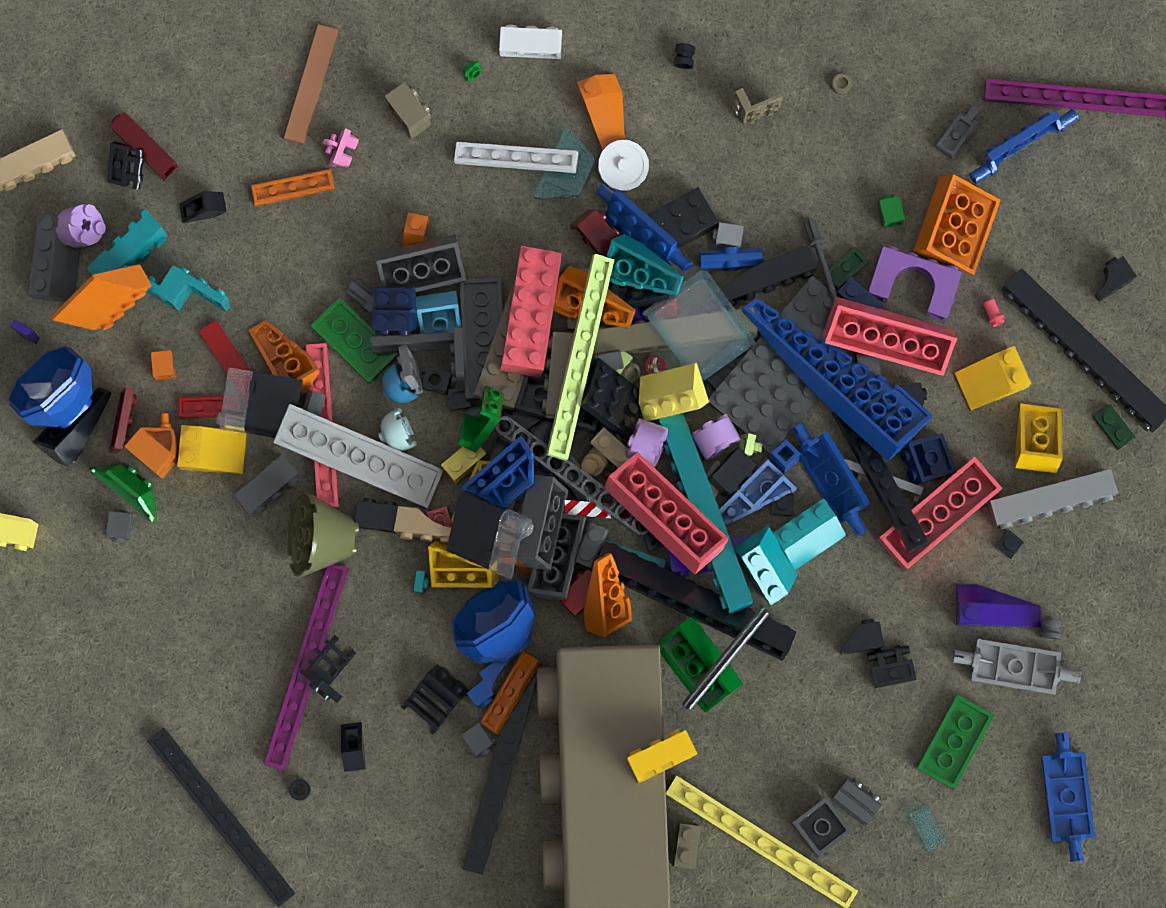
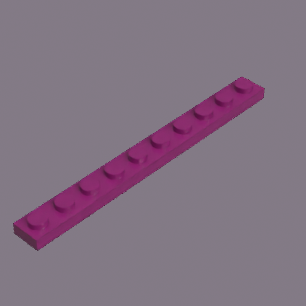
(1075, 98)
(299, 687)

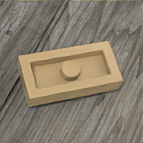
(610, 447)

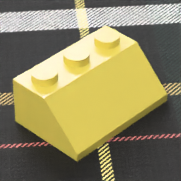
(671, 392)
(17, 532)

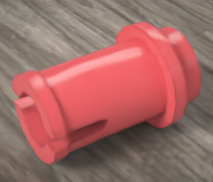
(993, 313)

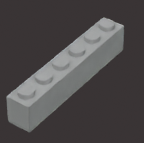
(1052, 498)

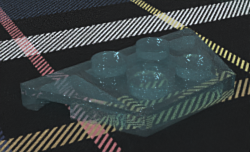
(563, 183)

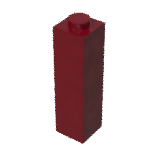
(135, 136)

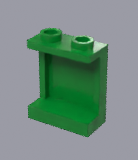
(476, 430)

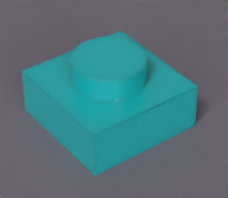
(421, 582)

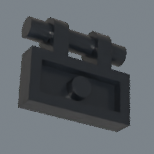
(119, 165)
(892, 673)

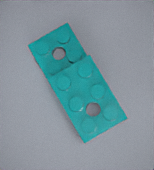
(179, 285)

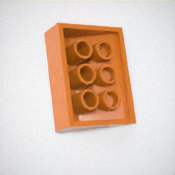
(957, 224)
(104, 298)

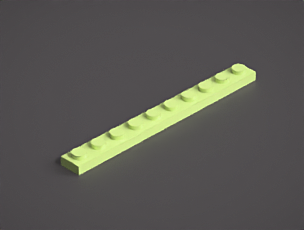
(580, 357)

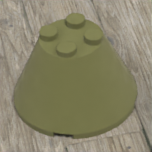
(318, 535)

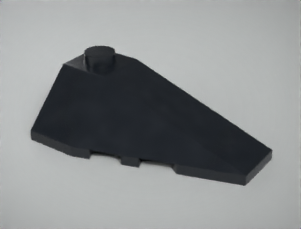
(68, 443)

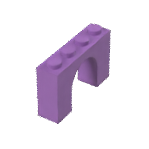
(942, 278)

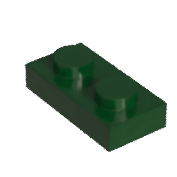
(847, 267)
(1114, 427)

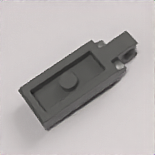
(958, 132)

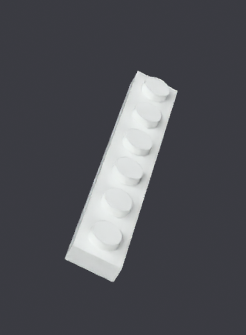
(516, 157)

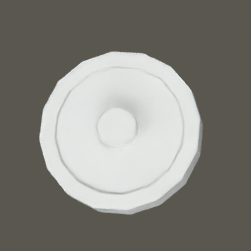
(623, 165)

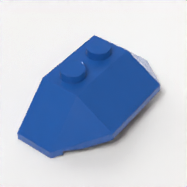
(505, 475)

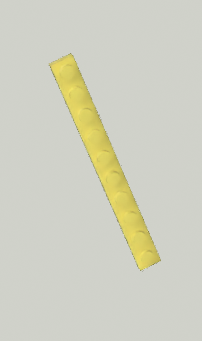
(761, 842)

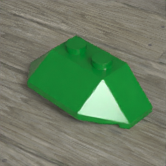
(129, 487)

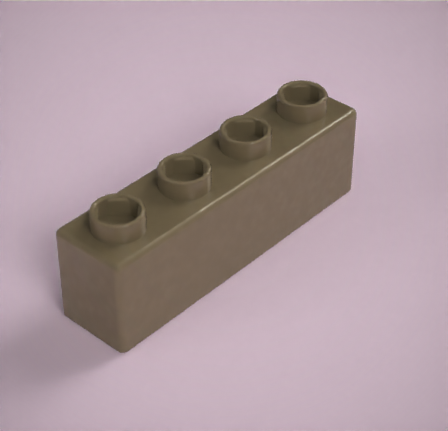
(611, 825)

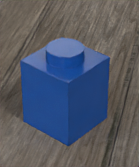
(785, 456)

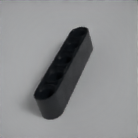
(542, 430)

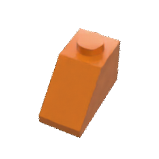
(415, 229)

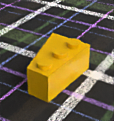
(455, 571)
(661, 755)

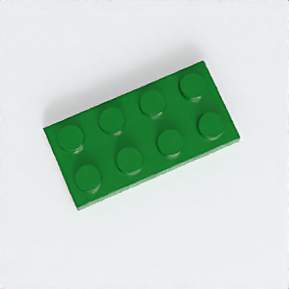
(351, 339)
(955, 742)

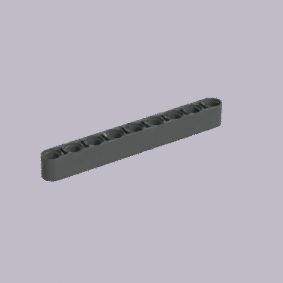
(561, 474)

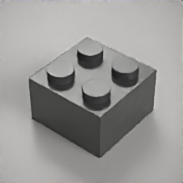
(821, 827)

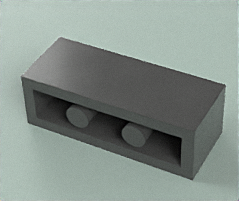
(267, 486)

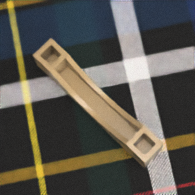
(414, 523)

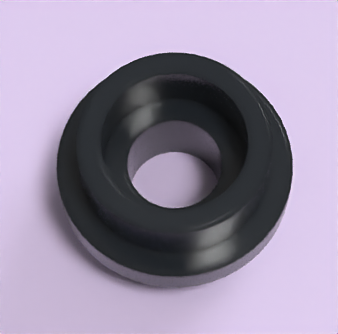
(292, 789)

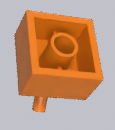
(156, 446)

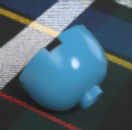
(395, 388)

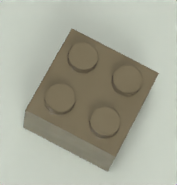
(408, 110)

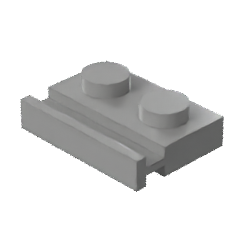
(410, 369)

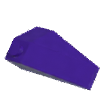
(990, 608)

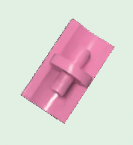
(345, 140)

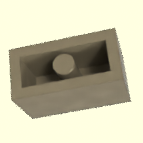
(687, 846)

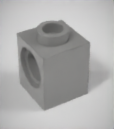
(728, 235)

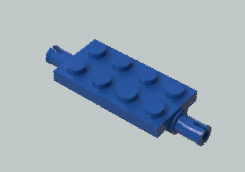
(1013, 143)
(633, 222)
(832, 477)
(1068, 796)

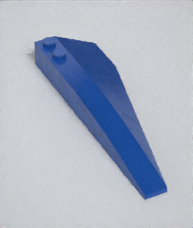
(865, 402)

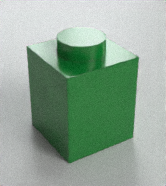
(891, 211)

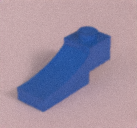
(482, 693)

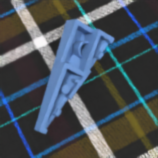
(760, 489)

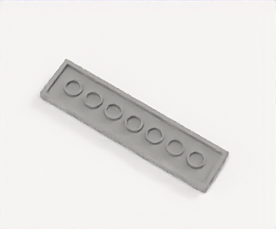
(358, 456)

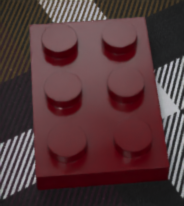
(122, 420)

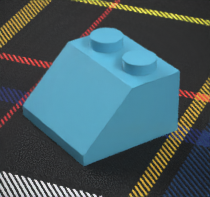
(438, 312)

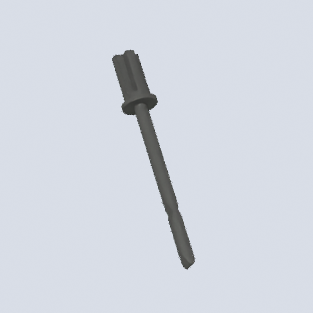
(816, 242)

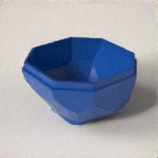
(53, 389)
(495, 623)

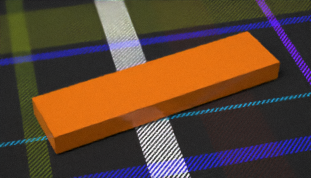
(292, 187)
(510, 692)

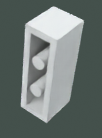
(530, 42)

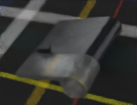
(257, 402)
(487, 533)

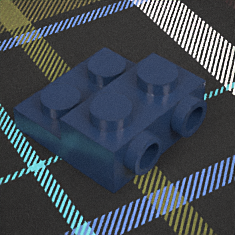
(394, 310)
(927, 459)

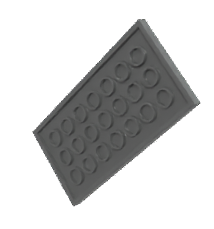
(762, 390)

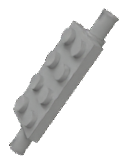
(1016, 666)

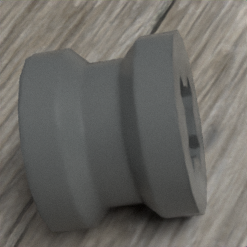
(1050, 629)

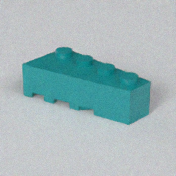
(131, 247)

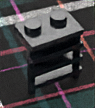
(320, 678)
(441, 687)

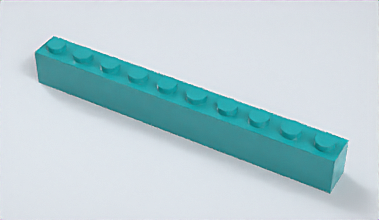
(698, 491)

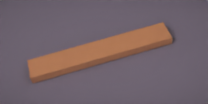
(311, 84)

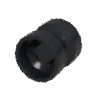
(684, 56)

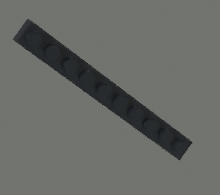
(497, 783)
(221, 817)

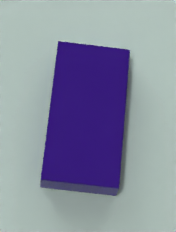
(25, 331)

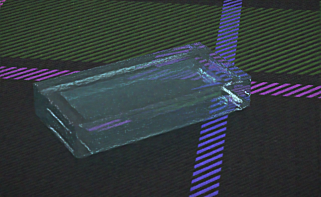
(927, 828)

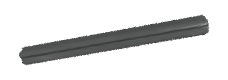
(726, 657)

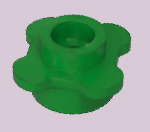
(472, 70)

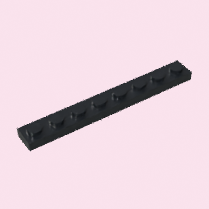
(885, 489)

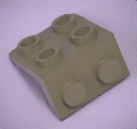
(751, 114)

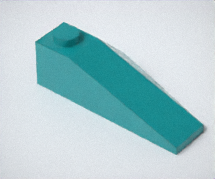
(641, 267)

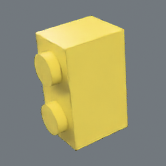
(462, 463)

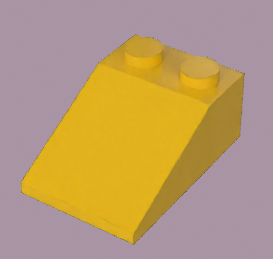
(993, 378)
(1039, 438)
(211, 450)

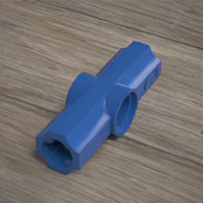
(730, 258)

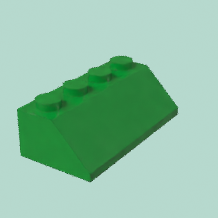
(691, 656)

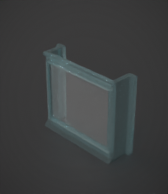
(701, 325)

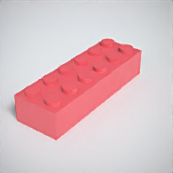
(531, 311)
(889, 336)
(944, 511)
(666, 513)

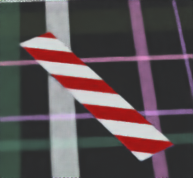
(584, 508)

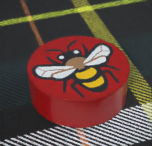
(654, 364)

